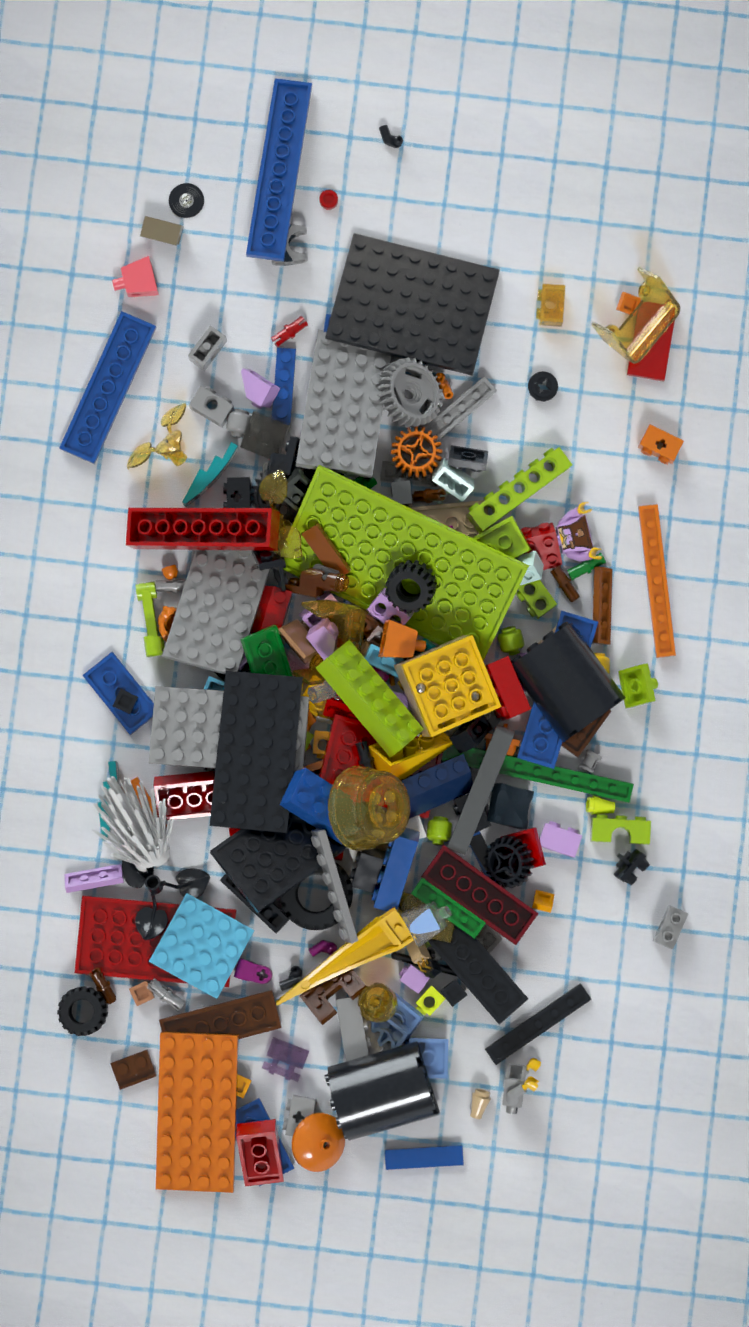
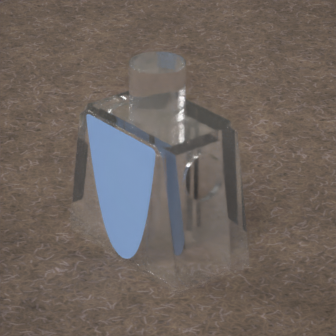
(425, 921)

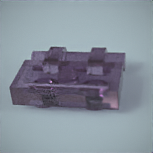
(287, 1053)

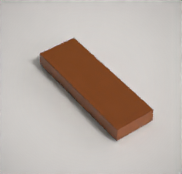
(325, 549)

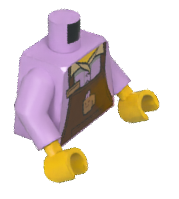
(574, 535)

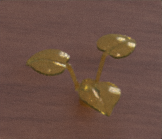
(168, 447)
(274, 489)

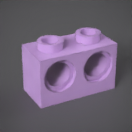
(387, 614)

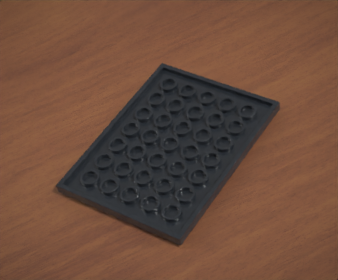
(412, 304)

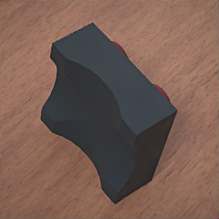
(509, 806)

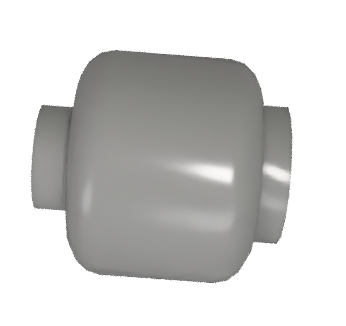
(238, 422)

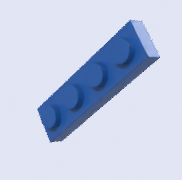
(285, 381)

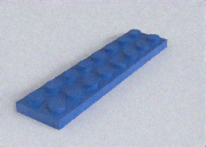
(107, 387)
(540, 741)

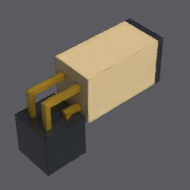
(421, 957)

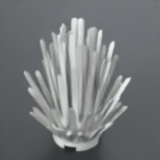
(139, 832)

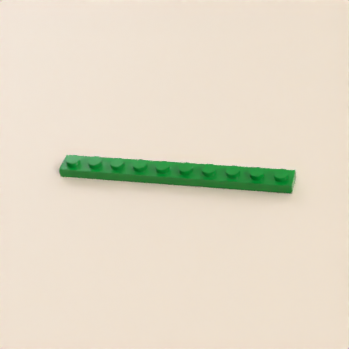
(557, 777)

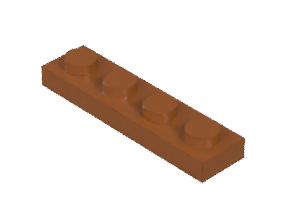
(602, 605)

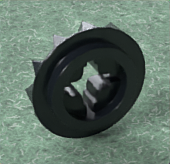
(551, 384)

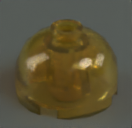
(377, 1003)

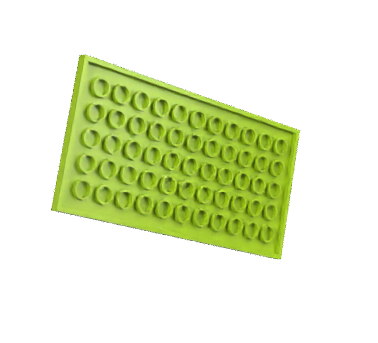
(379, 534)

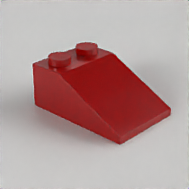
(259, 1152)

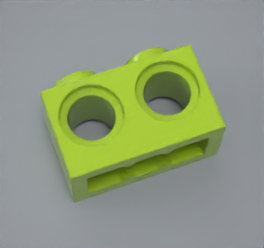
(539, 594)

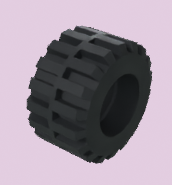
(400, 596)
(65, 1011)

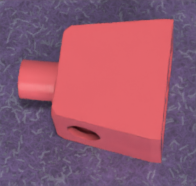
(137, 279)

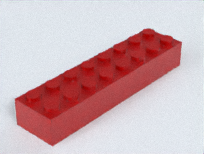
(203, 528)

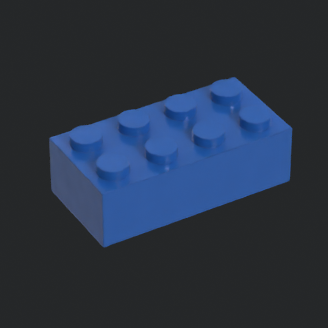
(308, 799)
(396, 870)

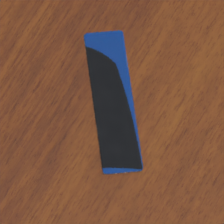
(479, 849)

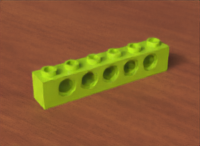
(559, 464)

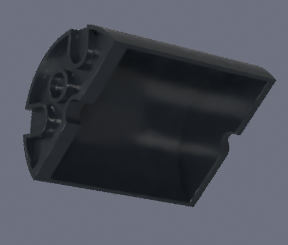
(566, 681)
(381, 1091)

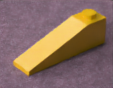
(411, 757)

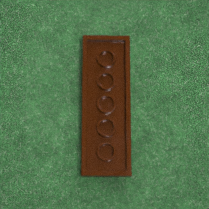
(236, 1017)

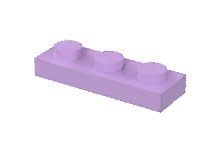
(94, 878)

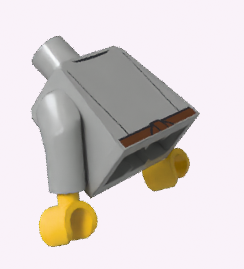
(516, 1085)

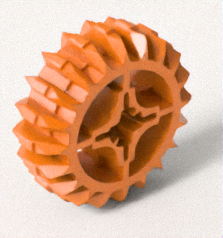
(408, 448)

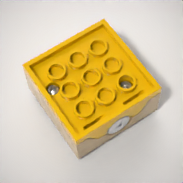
(447, 685)

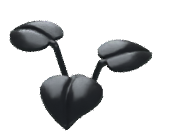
(152, 921)

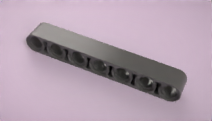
(481, 789)

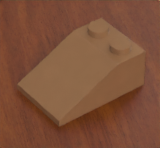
(295, 636)

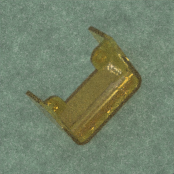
(645, 323)
(350, 625)

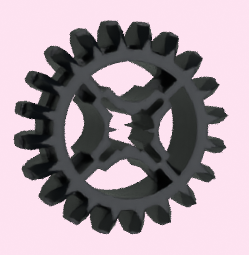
(518, 863)

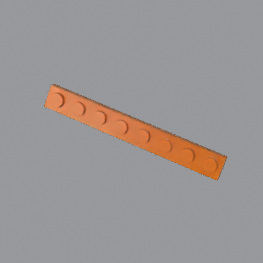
(656, 581)

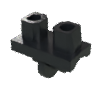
(628, 864)

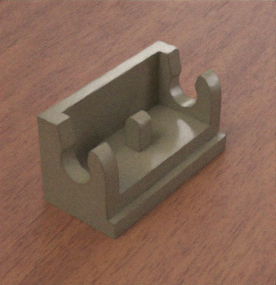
(161, 230)

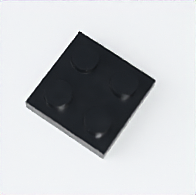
(468, 458)

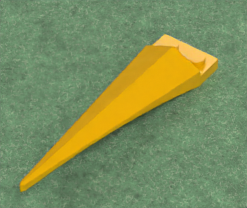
(375, 940)

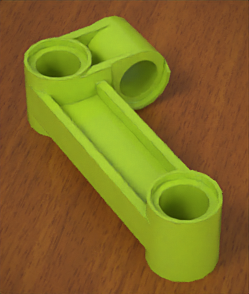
(153, 642)

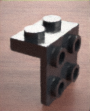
(269, 560)

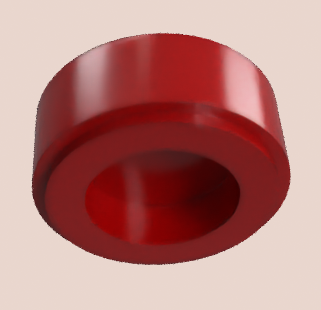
(328, 199)

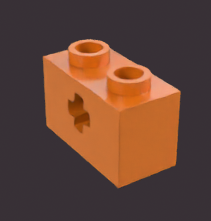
(655, 435)

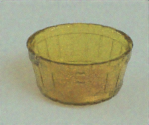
(357, 809)

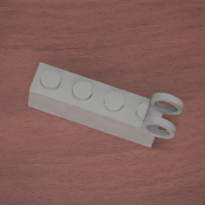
(352, 1029)

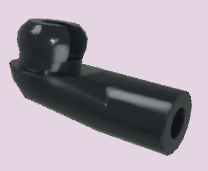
(388, 139)
(294, 977)

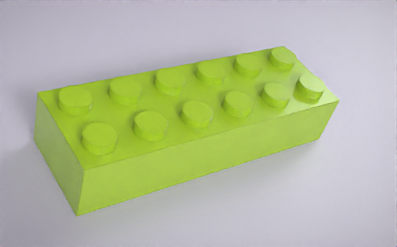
(369, 698)

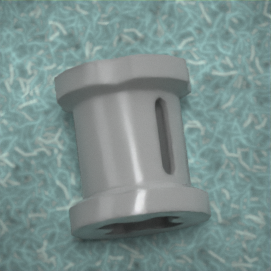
(590, 761)

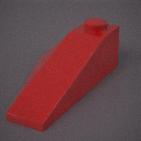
(272, 608)

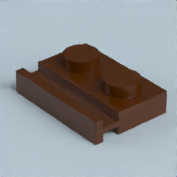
(133, 1069)

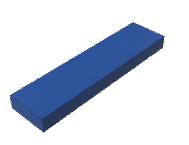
(424, 1157)

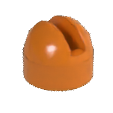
(170, 572)

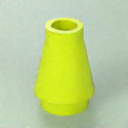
(597, 805)

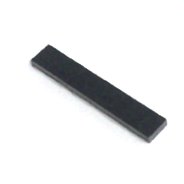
(538, 1024)

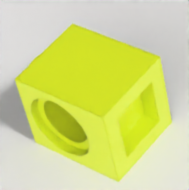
(431, 991)

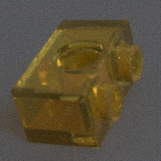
(555, 294)

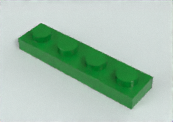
(459, 915)

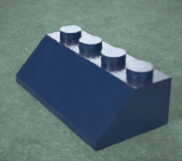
(438, 785)

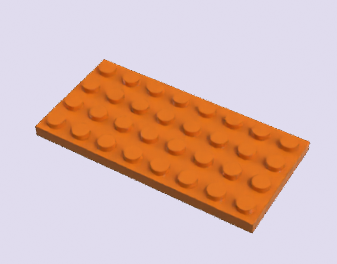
(197, 1112)

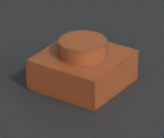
(141, 993)

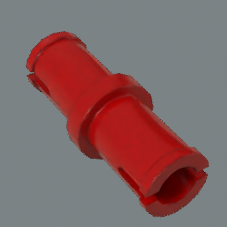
(289, 331)

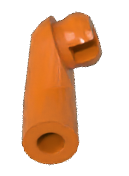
(445, 386)

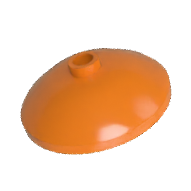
(309, 1142)

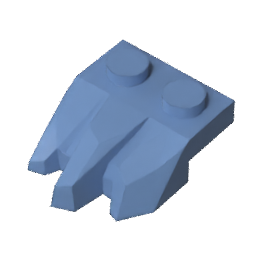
(400, 1026)

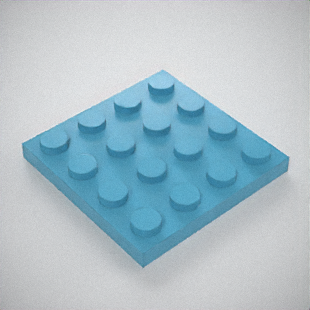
(201, 945)

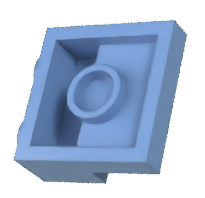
(434, 1055)

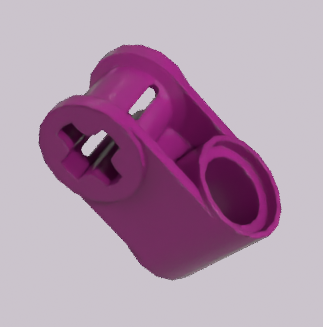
(249, 971)

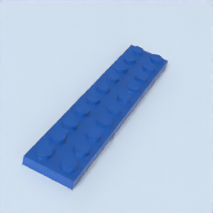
(279, 170)

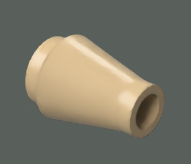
(480, 1101)

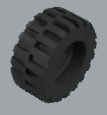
(315, 920)

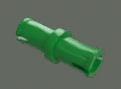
(585, 567)

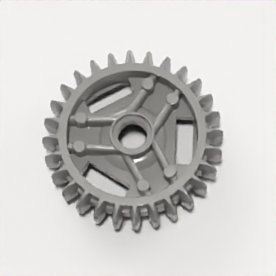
(421, 389)

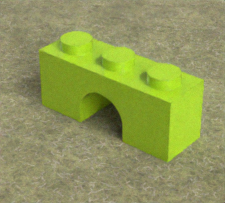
(638, 829)

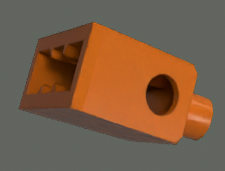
(399, 641)

